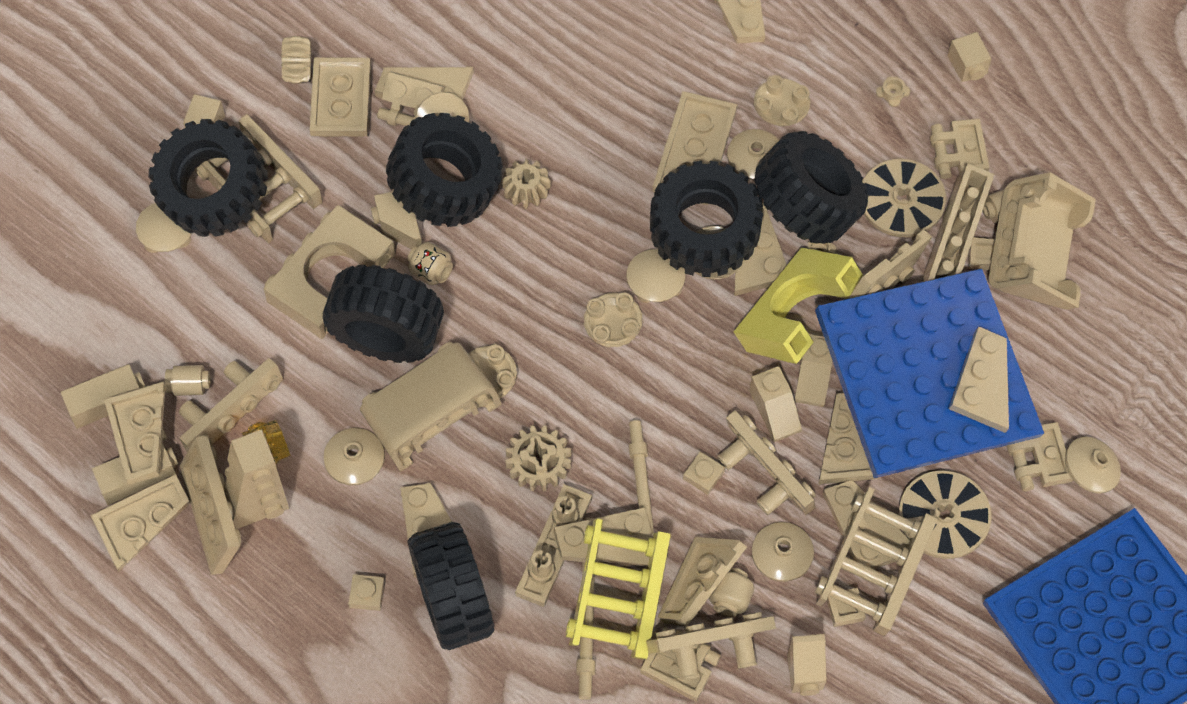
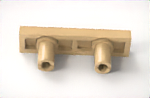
(241, 400)
(781, 471)
(545, 560)
(684, 644)

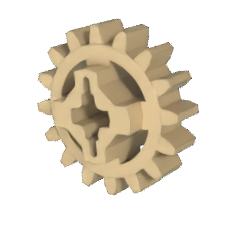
(525, 460)

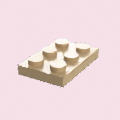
(340, 97)

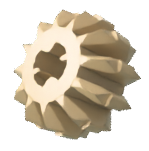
(296, 59)
(532, 192)

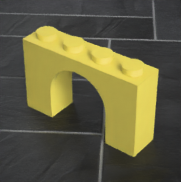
(808, 274)

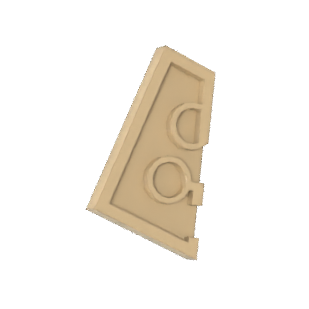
(764, 264)
(139, 519)
(629, 523)

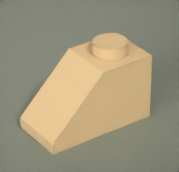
(395, 221)
(814, 373)
(775, 403)
(807, 664)

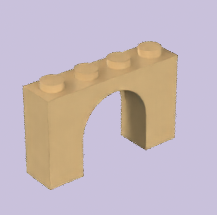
(337, 235)
(87, 405)

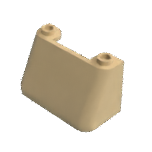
(1036, 239)
(427, 402)

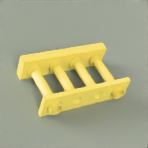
(649, 579)

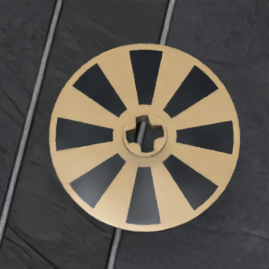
(904, 217)
(968, 509)

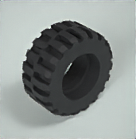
(184, 153)
(713, 186)
(811, 187)
(429, 194)
(383, 313)
(451, 585)

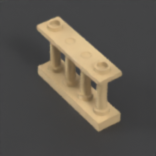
(285, 172)
(906, 558)

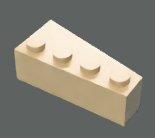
(253, 481)

